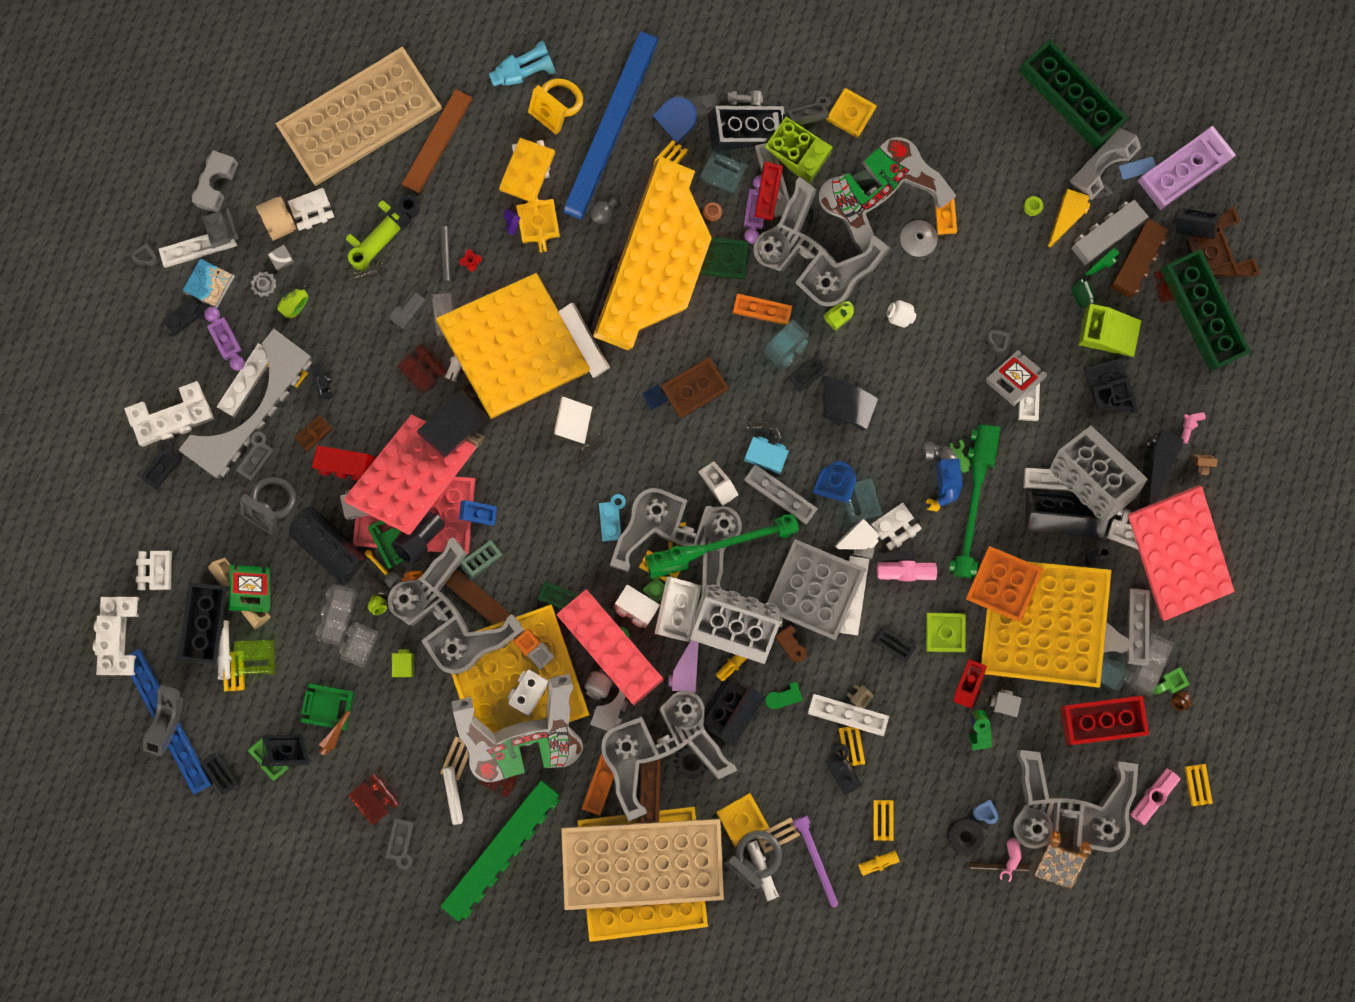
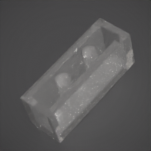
(336, 614)
(1145, 678)

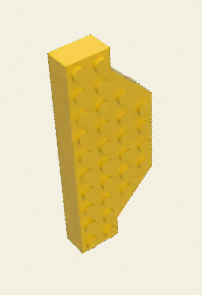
(658, 258)

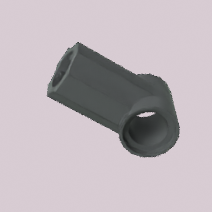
(404, 314)

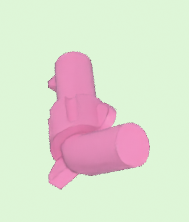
(1190, 423)

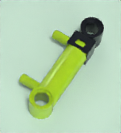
(396, 220)

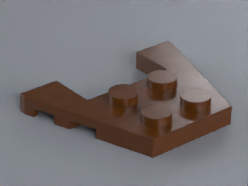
(1218, 251)

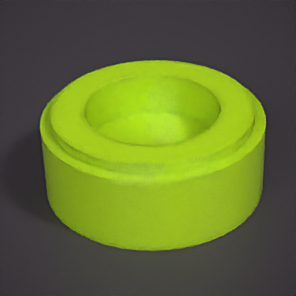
(1033, 206)

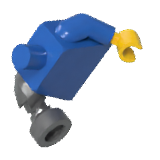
(948, 474)

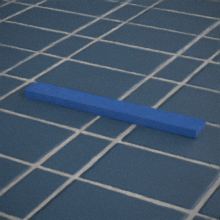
(179, 745)

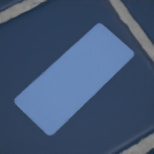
(1137, 168)

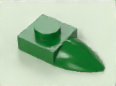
(1108, 260)

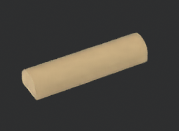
(220, 571)

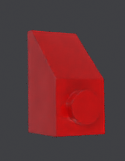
(970, 683)

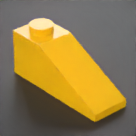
(1070, 211)

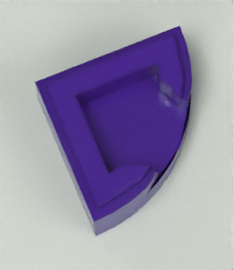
(512, 221)

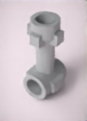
(755, 98)

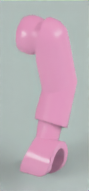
(1014, 857)

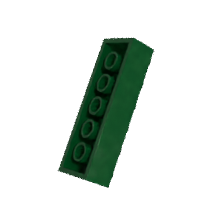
(1073, 94)
(1205, 310)

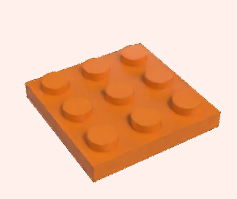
(1004, 584)

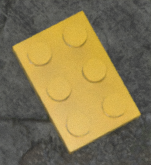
(527, 170)

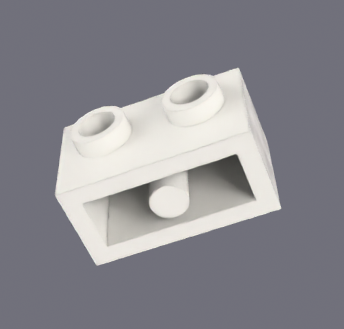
(635, 606)
(528, 692)

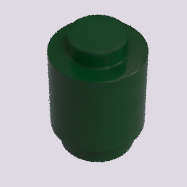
(1083, 293)

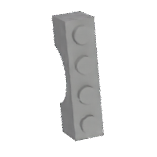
(1119, 147)
(607, 716)

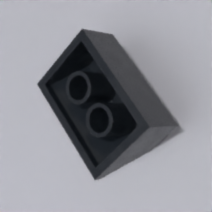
(731, 710)

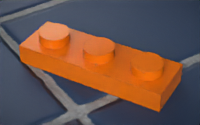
(762, 309)
(598, 788)

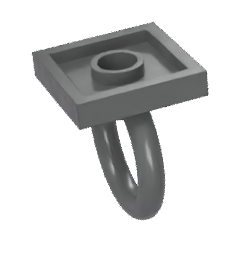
(261, 513)
(745, 869)

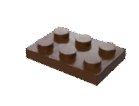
(695, 388)

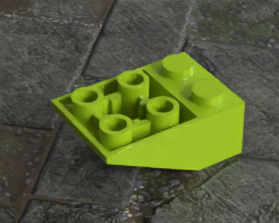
(798, 149)
(1109, 330)

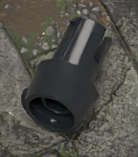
(413, 546)

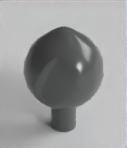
(602, 211)

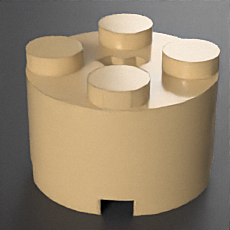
(276, 218)

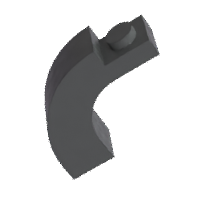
(165, 721)

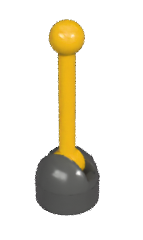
(391, 578)

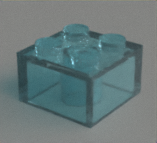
(786, 344)

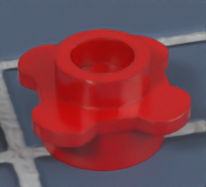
(476, 259)

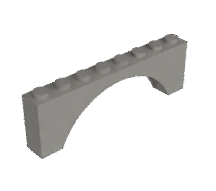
(219, 451)

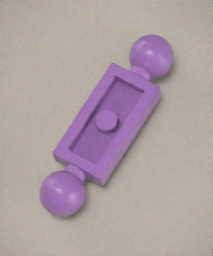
(751, 221)
(224, 338)

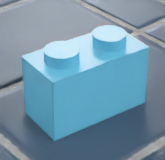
(766, 455)

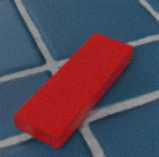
(768, 191)

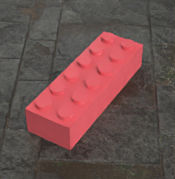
(610, 647)

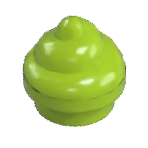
(377, 605)

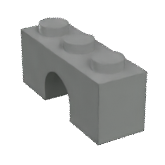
(217, 167)

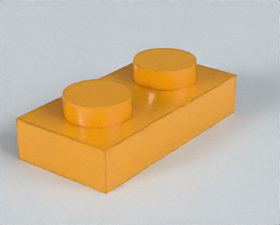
(946, 219)

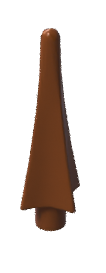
(330, 740)

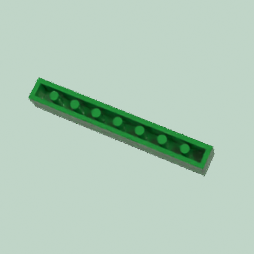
(500, 850)

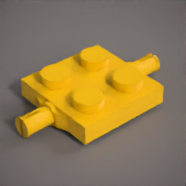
(538, 222)

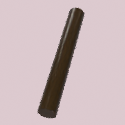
(996, 866)

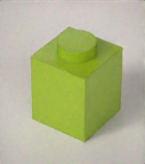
(402, 664)

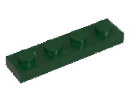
(561, 598)

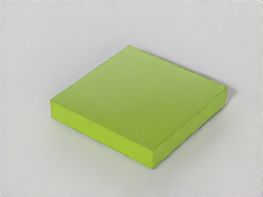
(945, 632)

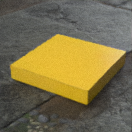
(851, 112)
(741, 818)

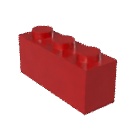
(341, 462)

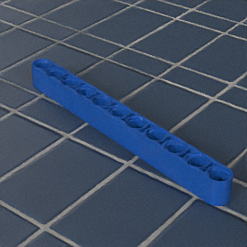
(610, 125)

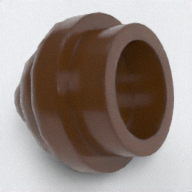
(1181, 701)

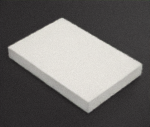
(677, 609)

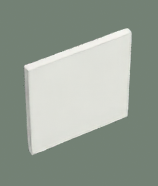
(572, 420)

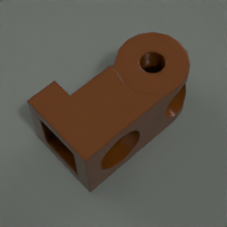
(790, 646)

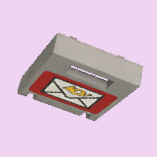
(1019, 374)

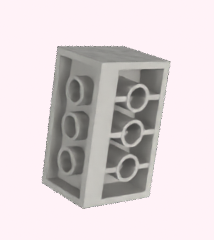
(1097, 474)
(735, 623)

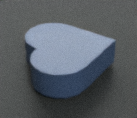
(986, 812)

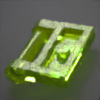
(251, 652)

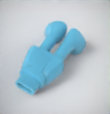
(510, 71)

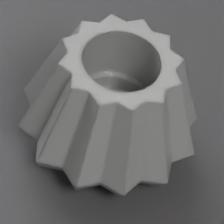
(263, 284)

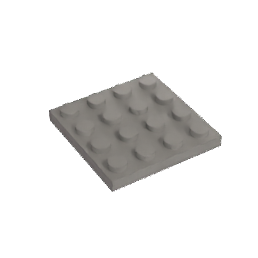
(816, 589)

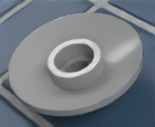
(916, 246)

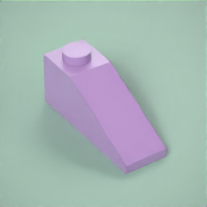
(686, 670)

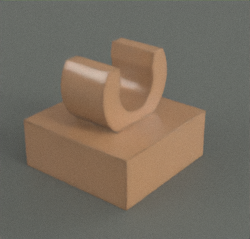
(1204, 462)

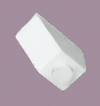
(718, 483)
(859, 537)

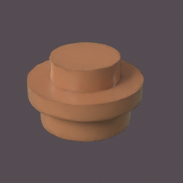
(712, 211)

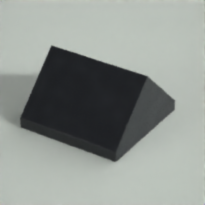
(1197, 223)
(284, 750)

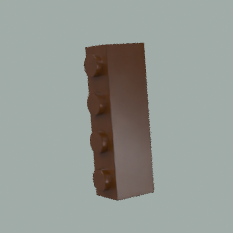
(1139, 258)

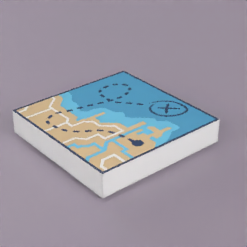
(208, 283)

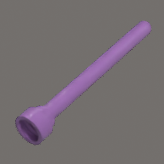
(802, 824)

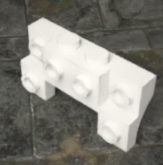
(172, 420)
(111, 633)

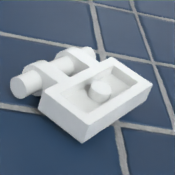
(309, 204)
(893, 521)
(1121, 531)
(160, 570)

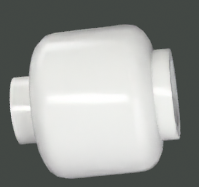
(901, 313)

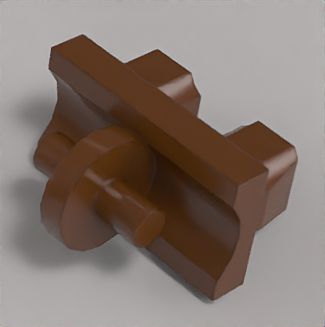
(313, 433)

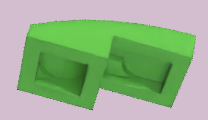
(272, 771)

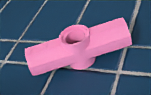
(906, 571)
(1163, 786)

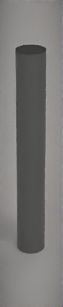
(445, 254)

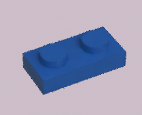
(477, 513)

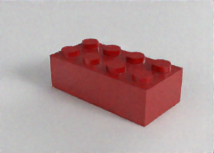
(1104, 720)

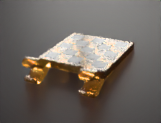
(1060, 864)

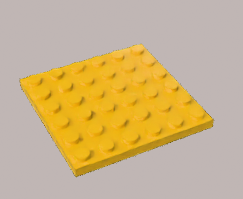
(513, 345)
(1059, 633)
(499, 672)
(644, 919)

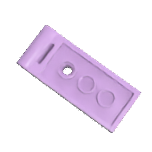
(1180, 173)

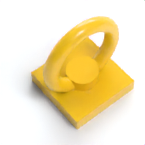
(548, 109)

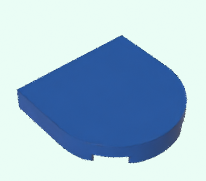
(677, 117)
(836, 482)

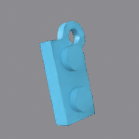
(610, 518)

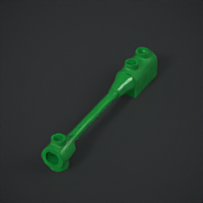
(982, 456)
(677, 558)

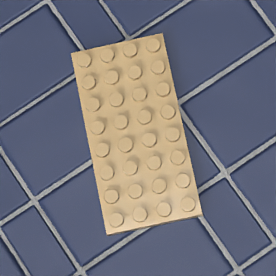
(359, 116)
(642, 864)

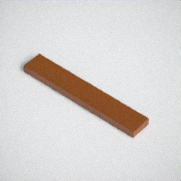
(437, 141)

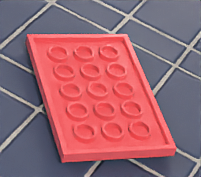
(406, 478)
(446, 506)
(1181, 552)

